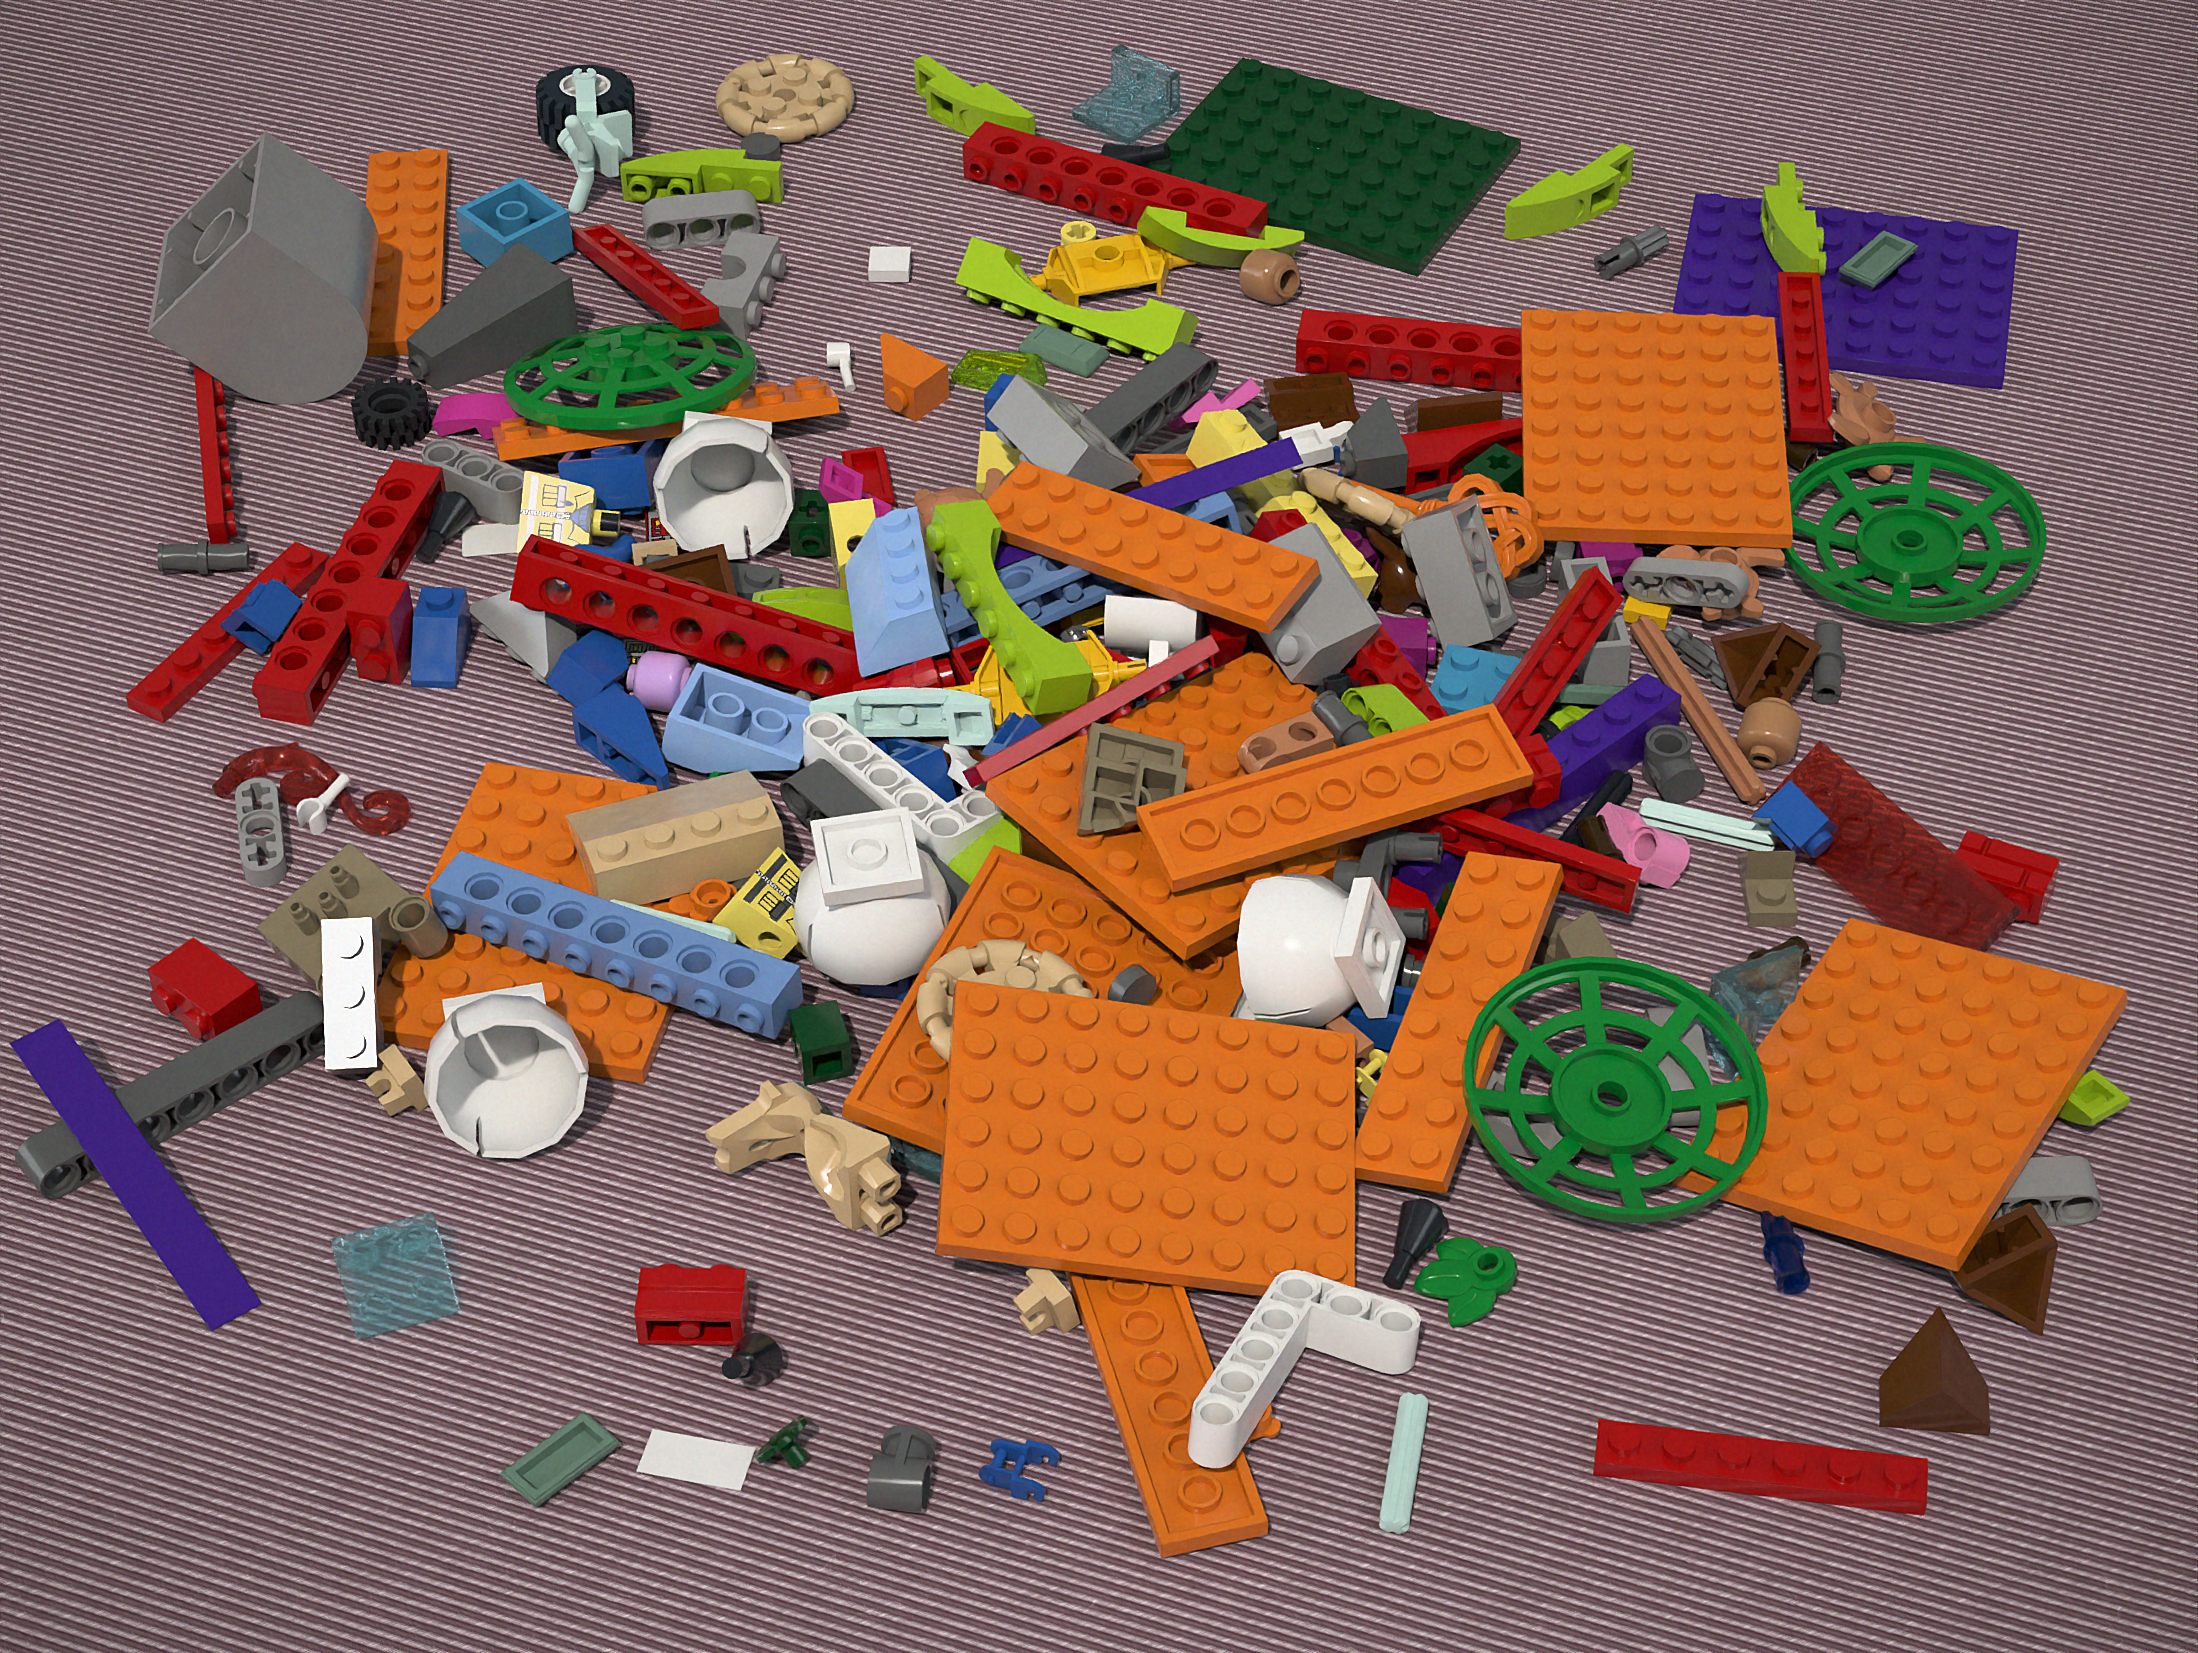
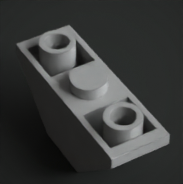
(529, 634)

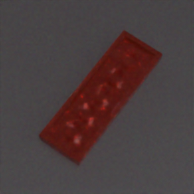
(1896, 862)

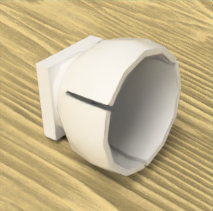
(722, 482)
(869, 899)
(1317, 949)
(508, 1069)

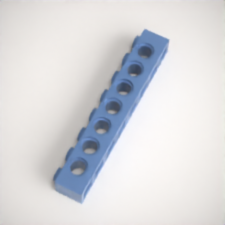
(1054, 589)
(617, 944)

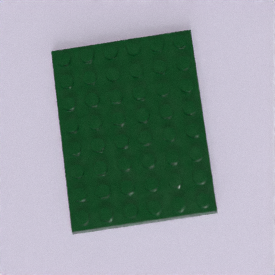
(1339, 163)

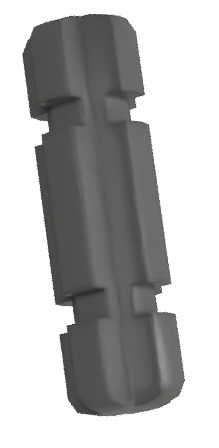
(1697, 655)

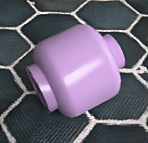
(658, 679)

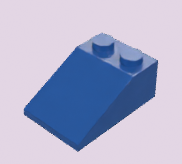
(617, 473)

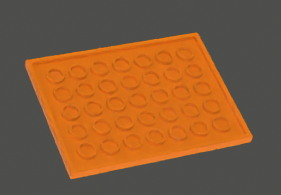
(1654, 428)
(1212, 721)
(522, 824)
(1050, 910)
(1910, 1090)
(1146, 1141)

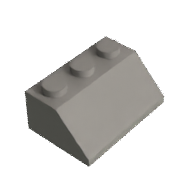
(1058, 436)
(1459, 574)
(1326, 621)

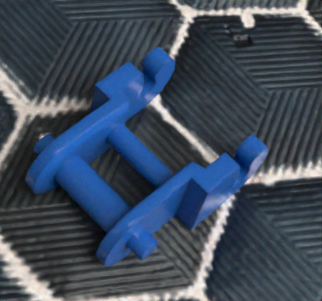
(1022, 1455)

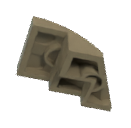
(1125, 772)

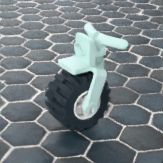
(590, 118)

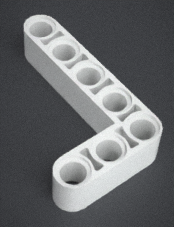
(937, 824)
(1292, 1315)

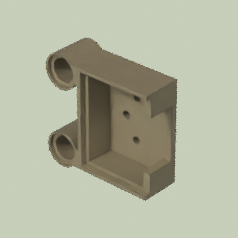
(345, 890)

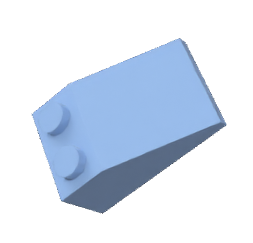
(734, 725)

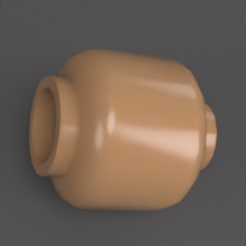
(1269, 276)
(1769, 731)

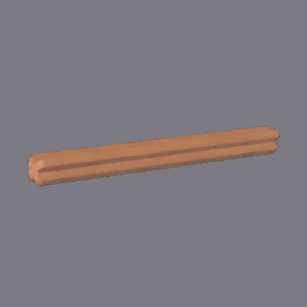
(1698, 711)

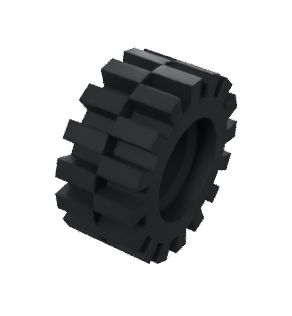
(391, 413)

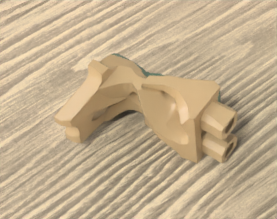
(842, 1159)

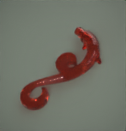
(295, 789)

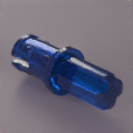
(1785, 1253)

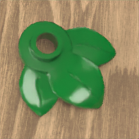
(1463, 1279)

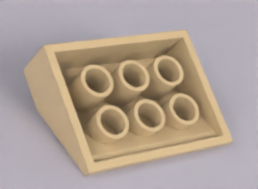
(677, 838)

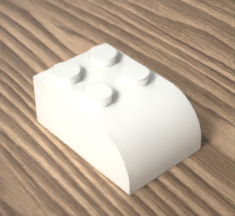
(1138, 619)

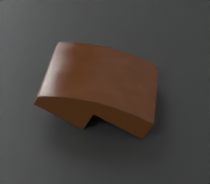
(1310, 400)

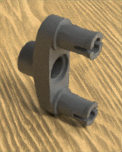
(1379, 856)

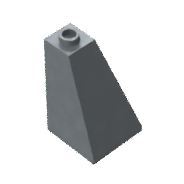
(494, 320)

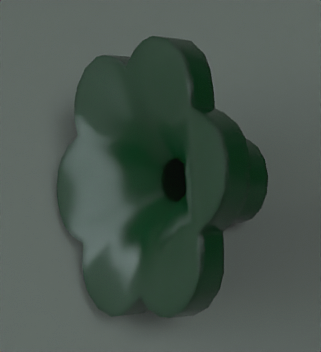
(785, 1444)

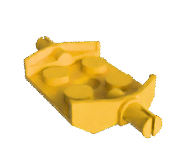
(1081, 271)
(996, 684)

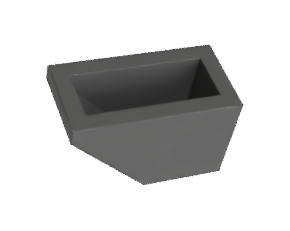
(1375, 449)

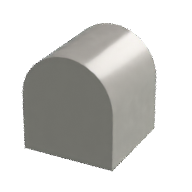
(270, 279)

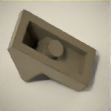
(1768, 888)
(1573, 940)

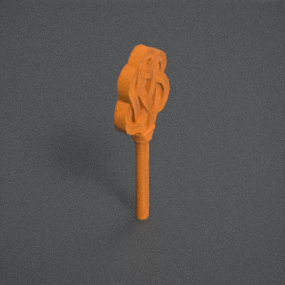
(1512, 528)

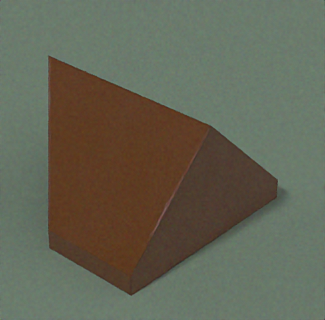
(1764, 661)
(2012, 1267)
(1934, 1384)

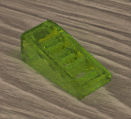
(994, 364)

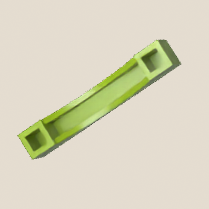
(996, 273)
(1043, 668)

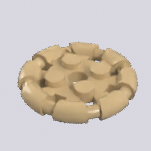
(812, 101)
(1356, 504)
(1005, 964)

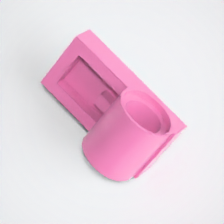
(1654, 850)

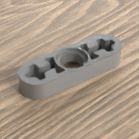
(1714, 582)
(270, 844)

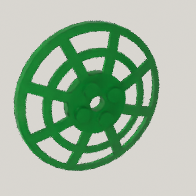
(629, 361)
(1912, 542)
(1619, 1071)

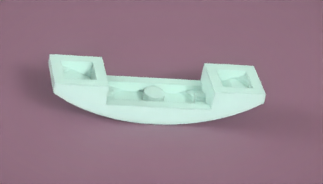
(914, 713)

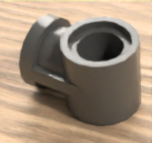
(1670, 765)
(902, 1473)

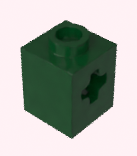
(1499, 466)
(809, 534)
(820, 1042)

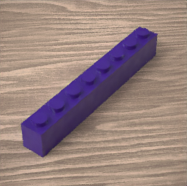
(1587, 751)

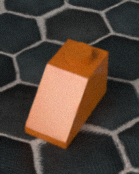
(911, 378)

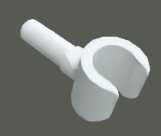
(839, 356)
(314, 808)

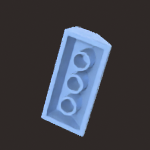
(895, 594)

